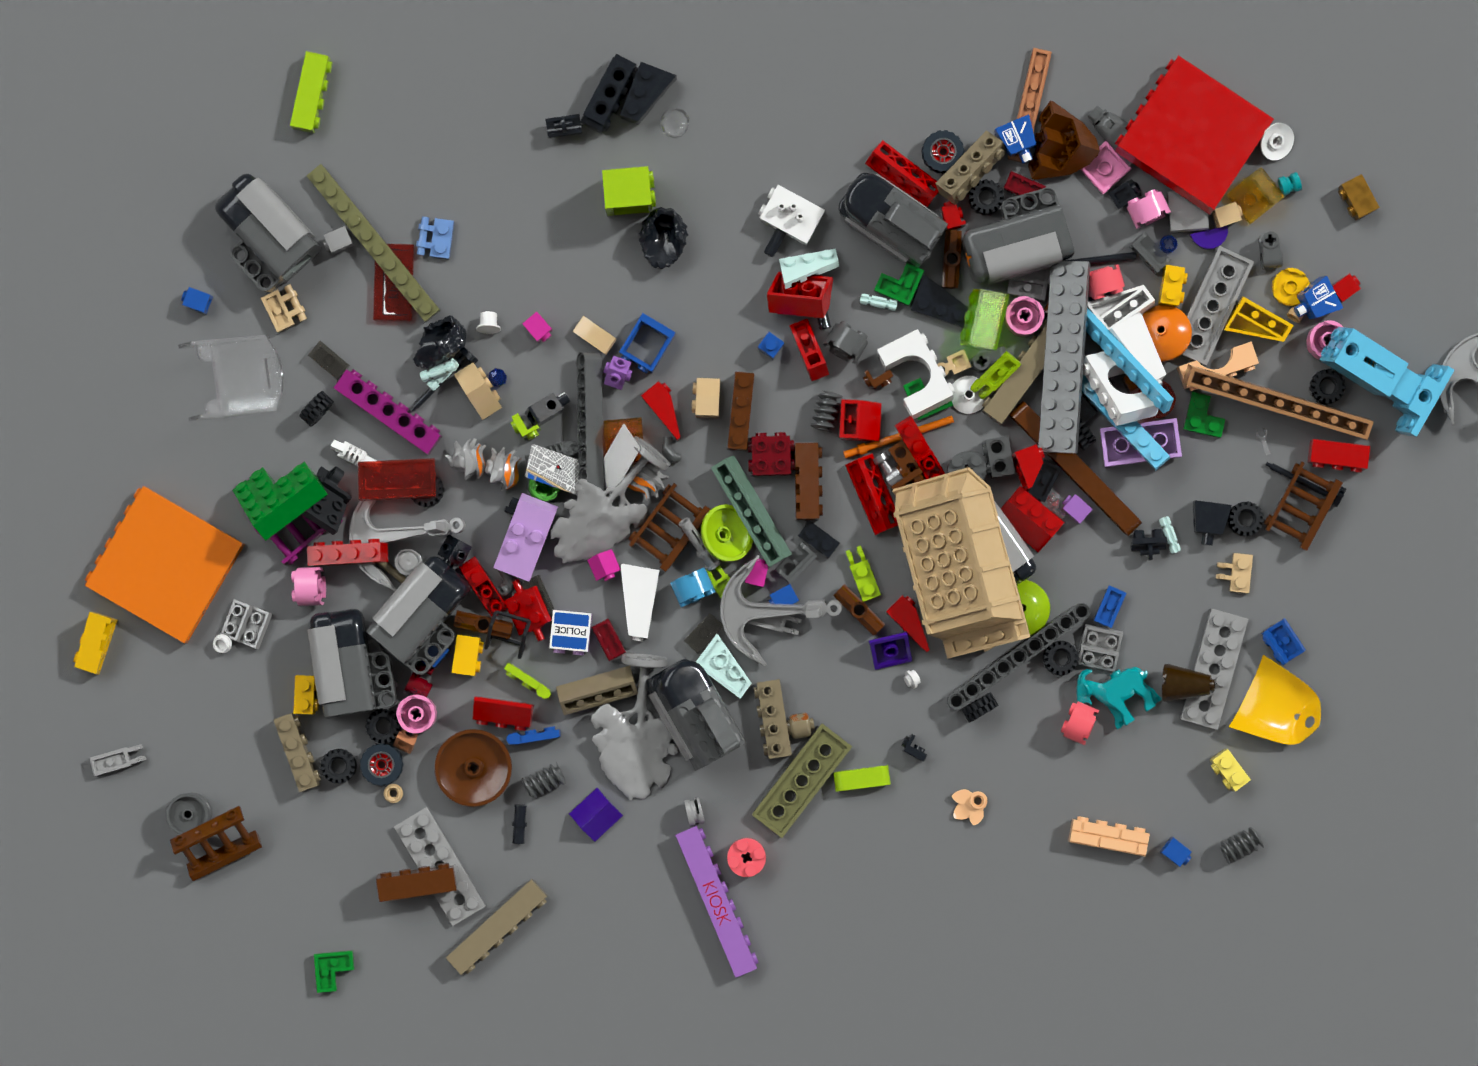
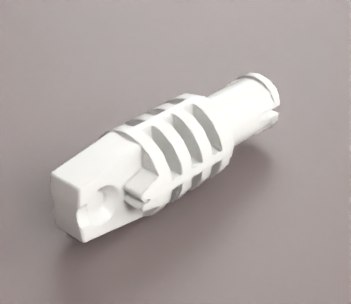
(350, 452)

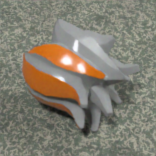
(468, 459)
(503, 468)
(648, 480)

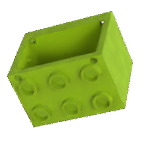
(628, 191)

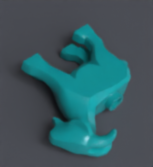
(1117, 690)

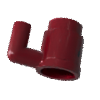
(417, 684)

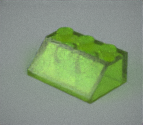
(984, 319)

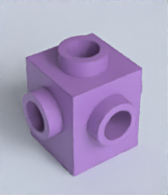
(617, 372)

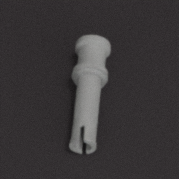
(695, 538)

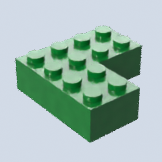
(276, 504)

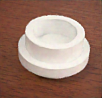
(222, 643)
(912, 679)

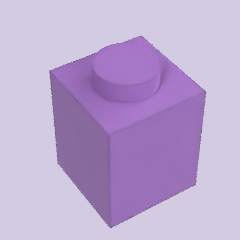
(1076, 508)

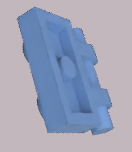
(441, 237)

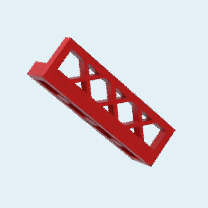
(902, 176)
(870, 494)

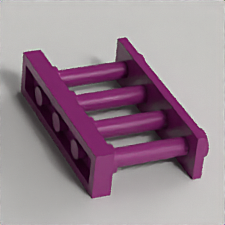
(290, 556)

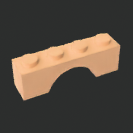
(1241, 358)

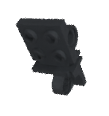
(330, 509)

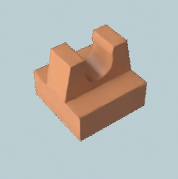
(405, 742)

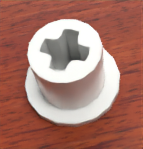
(488, 323)

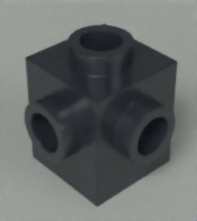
(454, 551)

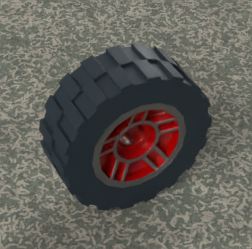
(932, 146)
(378, 775)

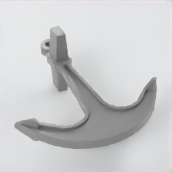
(1465, 368)
(363, 529)
(738, 611)

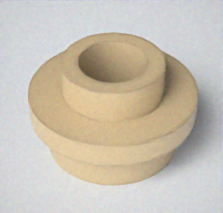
(388, 797)

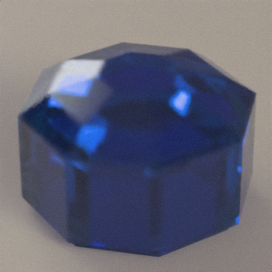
(497, 377)

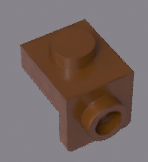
(883, 380)

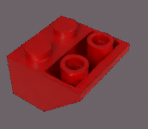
(860, 420)

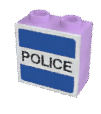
(570, 632)

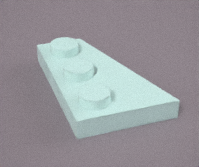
(801, 266)
(723, 667)

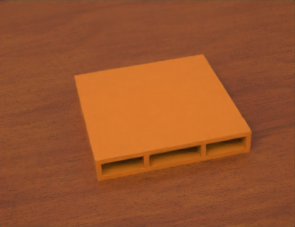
(164, 564)

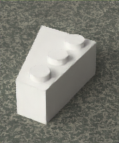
(1121, 306)

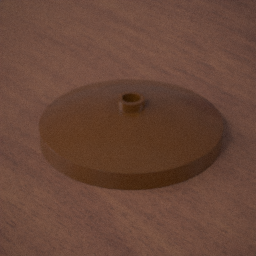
(455, 773)

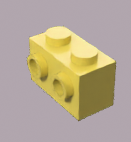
(1230, 770)

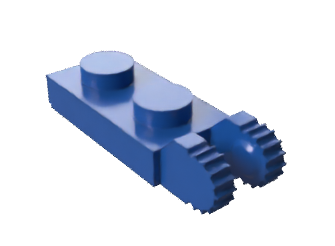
(532, 735)

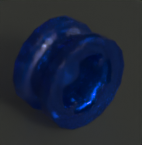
(1167, 238)

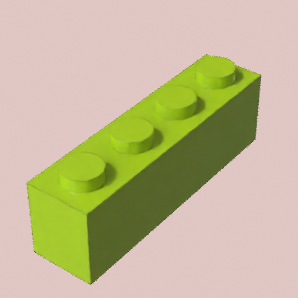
(310, 92)

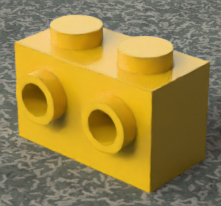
(1171, 286)
(467, 655)
(305, 695)

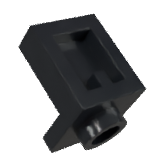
(1125, 193)
(1086, 410)
(916, 751)

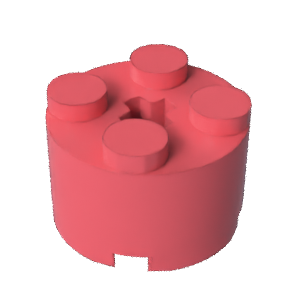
(1104, 281)
(1080, 722)
(747, 868)

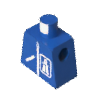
(1017, 138)
(1317, 299)

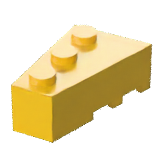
(1257, 321)
(95, 642)

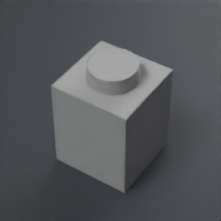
(337, 240)

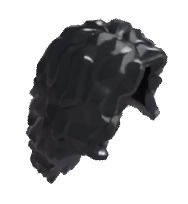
(663, 237)
(440, 342)

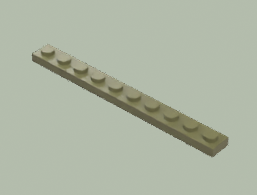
(373, 243)

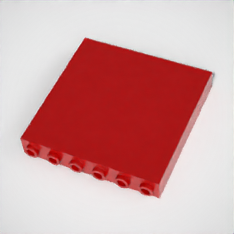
(1193, 134)

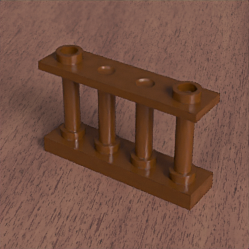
(1313, 521)
(677, 544)
(222, 856)

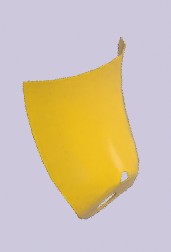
(1273, 702)

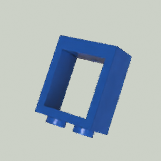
(655, 325)

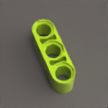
(862, 778)

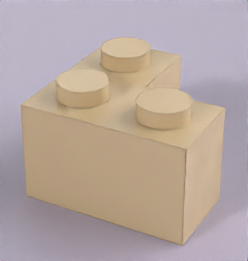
(478, 390)
(707, 398)

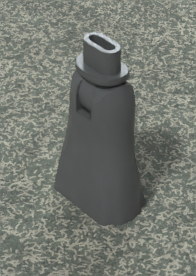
(1109, 127)

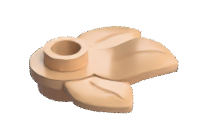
(967, 808)

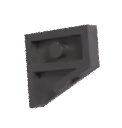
(1030, 285)

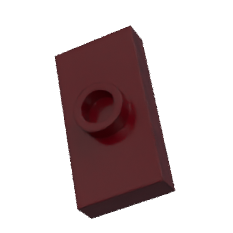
(1021, 185)
(608, 639)

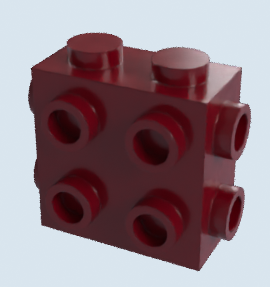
(771, 454)

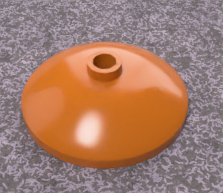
(1177, 331)

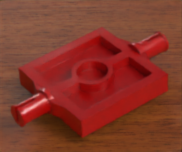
(529, 605)

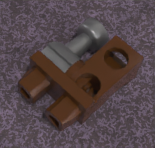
(906, 468)

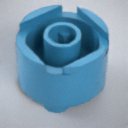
(692, 587)

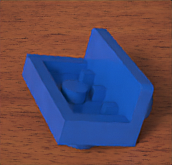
(1283, 641)

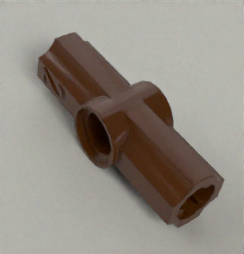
(952, 246)
(868, 619)
(471, 622)

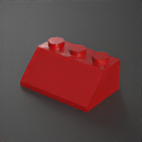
(803, 298)
(1028, 464)
(1031, 518)
(502, 713)

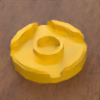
(1288, 285)

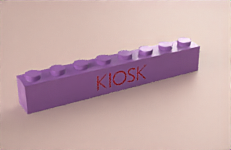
(716, 901)

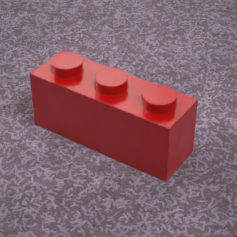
(1338, 455)

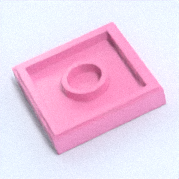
(1106, 168)

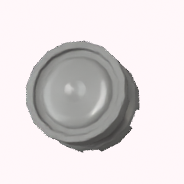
(407, 561)
(692, 813)

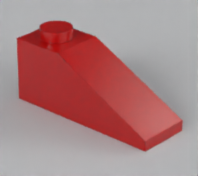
(809, 350)
(661, 403)
(907, 618)

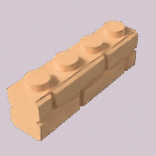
(1109, 837)

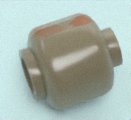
(800, 725)

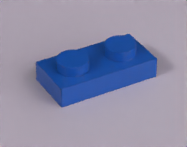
(1110, 606)

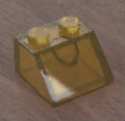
(1256, 195)

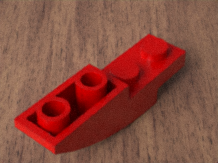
(919, 448)

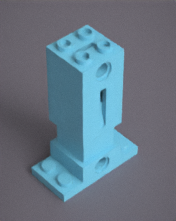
(1387, 376)

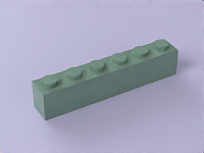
(751, 510)

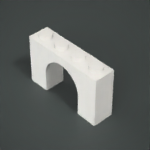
(914, 348)
(1120, 406)

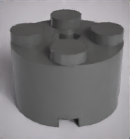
(846, 342)
(968, 459)

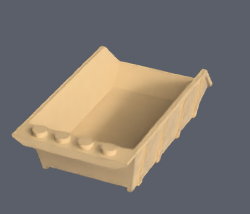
(959, 562)

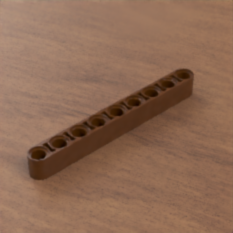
(1080, 474)

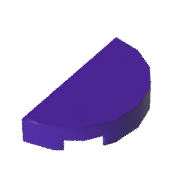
(1210, 238)

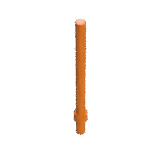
(863, 448)

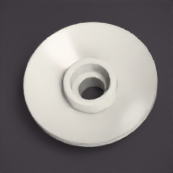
(1281, 145)
(963, 403)

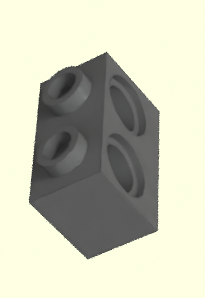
(1004, 456)

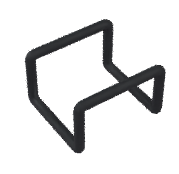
(521, 644)

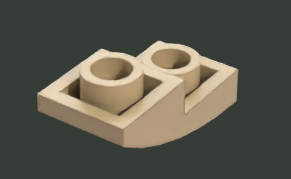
(594, 335)

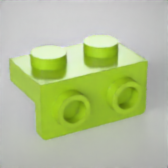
(519, 427)

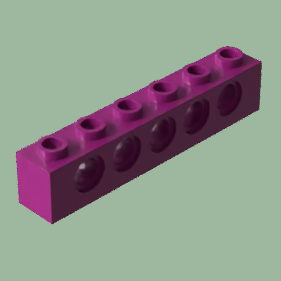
(345, 387)

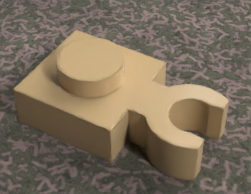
(956, 362)

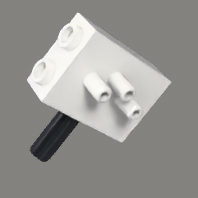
(790, 217)

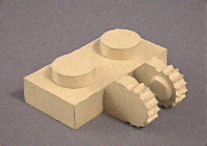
(1240, 572)

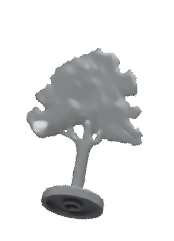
(593, 520)
(635, 752)

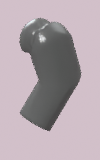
(668, 452)
(507, 585)

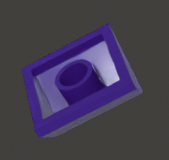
(890, 650)
(595, 814)

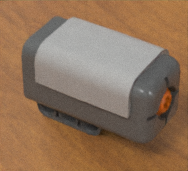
(1021, 242)

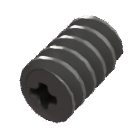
(826, 411)
(544, 781)
(1241, 844)

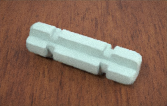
(879, 302)
(438, 371)
(434, 383)
(1170, 534)

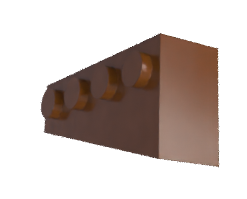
(807, 481)
(416, 883)

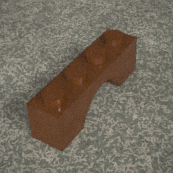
(740, 411)

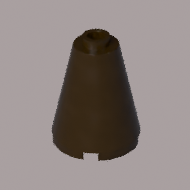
(1185, 683)

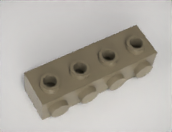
(971, 167)
(596, 690)
(774, 719)
(296, 752)

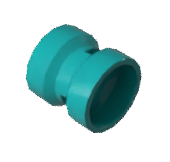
(1290, 183)

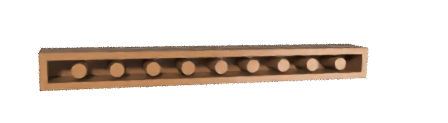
(1277, 401)

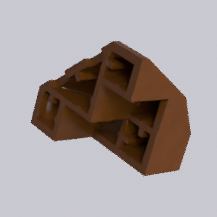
(1061, 145)

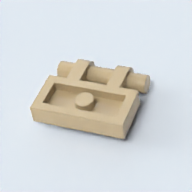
(278, 310)

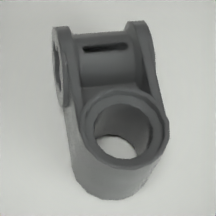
(1270, 255)
(989, 357)

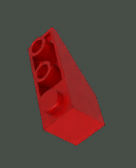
(483, 586)

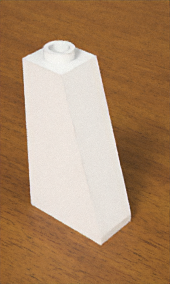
(1137, 340)
(639, 598)

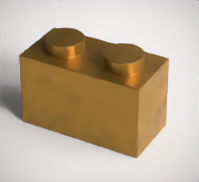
(1358, 197)

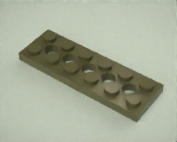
(798, 767)

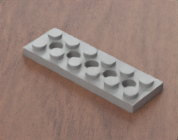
(1225, 301)
(1226, 663)
(444, 853)

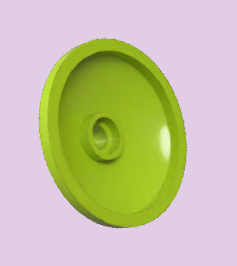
(735, 537)
(1036, 605)

